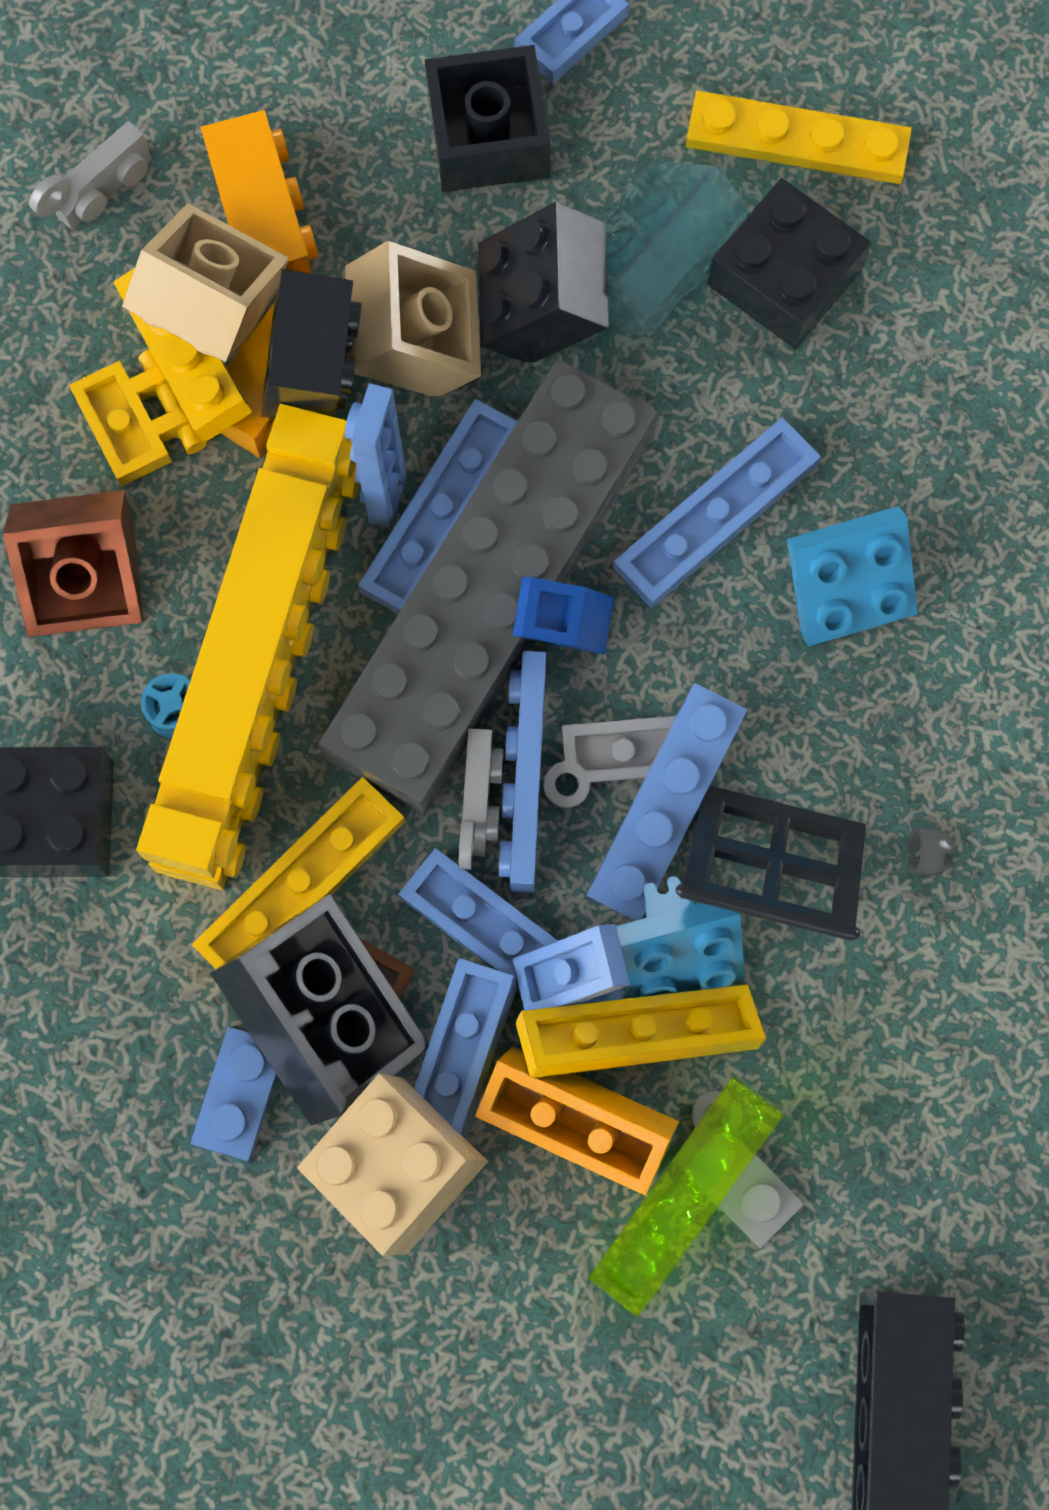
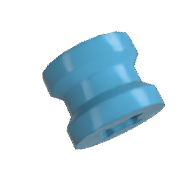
(164, 699)

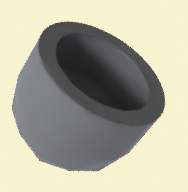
(933, 846)

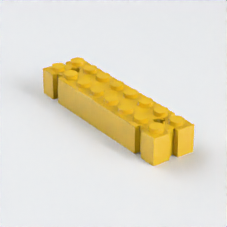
(251, 651)

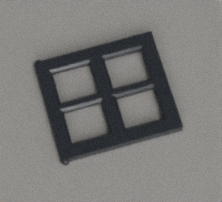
(844, 876)

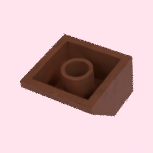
(74, 563)

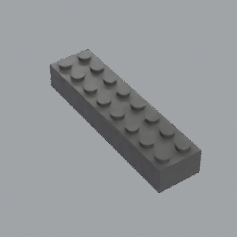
(456, 630)

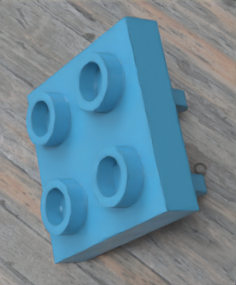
(853, 575)
(680, 945)

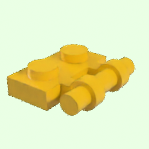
(121, 423)

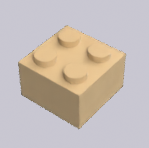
(204, 282)
(415, 320)
(392, 1165)

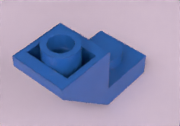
(563, 615)

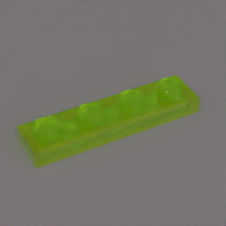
(686, 1196)

